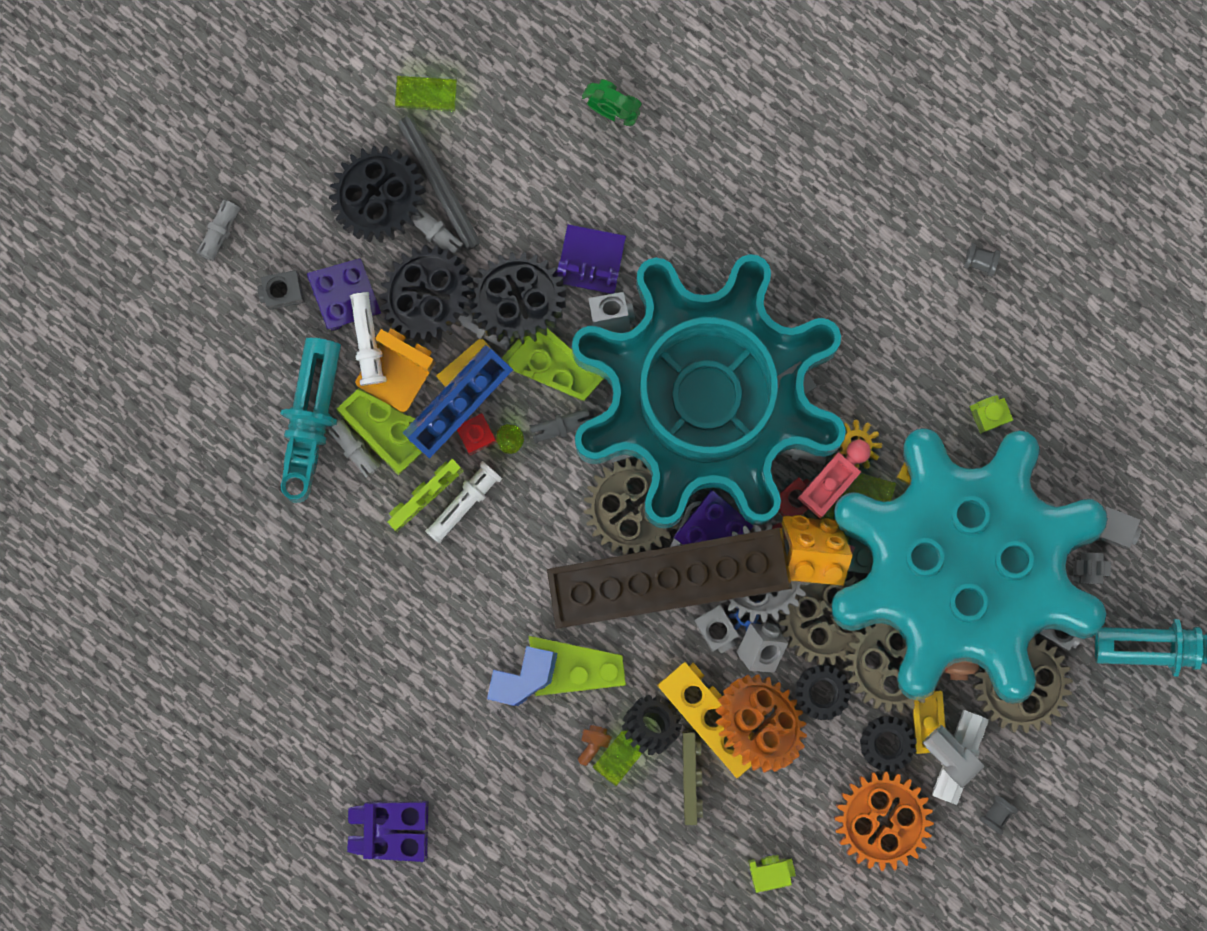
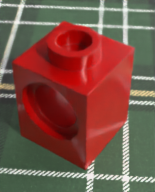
(476, 434)
(786, 508)

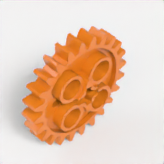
(744, 710)
(907, 835)

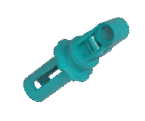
(306, 427)
(1186, 647)

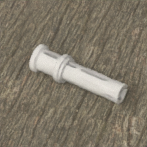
(368, 353)
(472, 491)

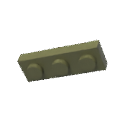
(691, 778)

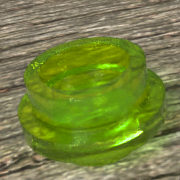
(509, 438)

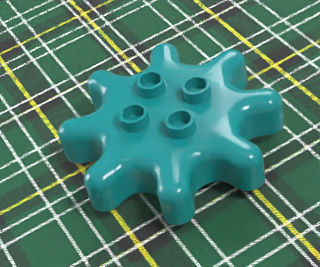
(703, 391)
(969, 565)

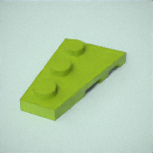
(551, 364)
(381, 428)
(424, 494)
(580, 668)

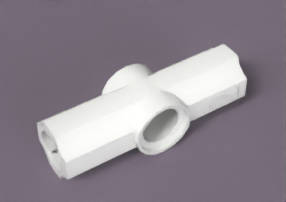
(969, 735)

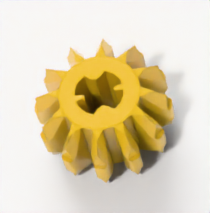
(862, 435)

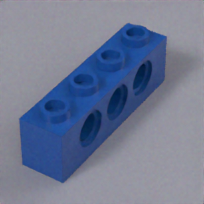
(457, 401)

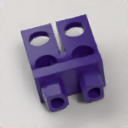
(380, 830)

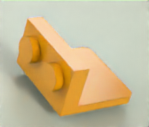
(404, 369)
(816, 550)

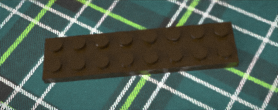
(669, 578)

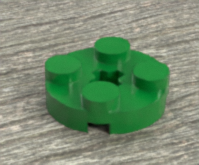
(611, 103)

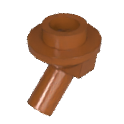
(596, 738)

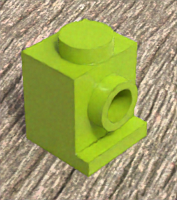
(991, 413)
(771, 873)

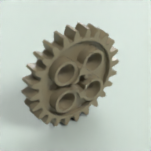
(616, 485)
(834, 639)
(871, 680)
(1045, 706)

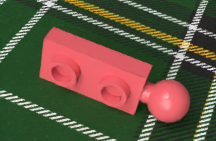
(835, 478)

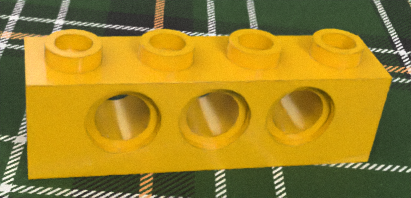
(674, 687)

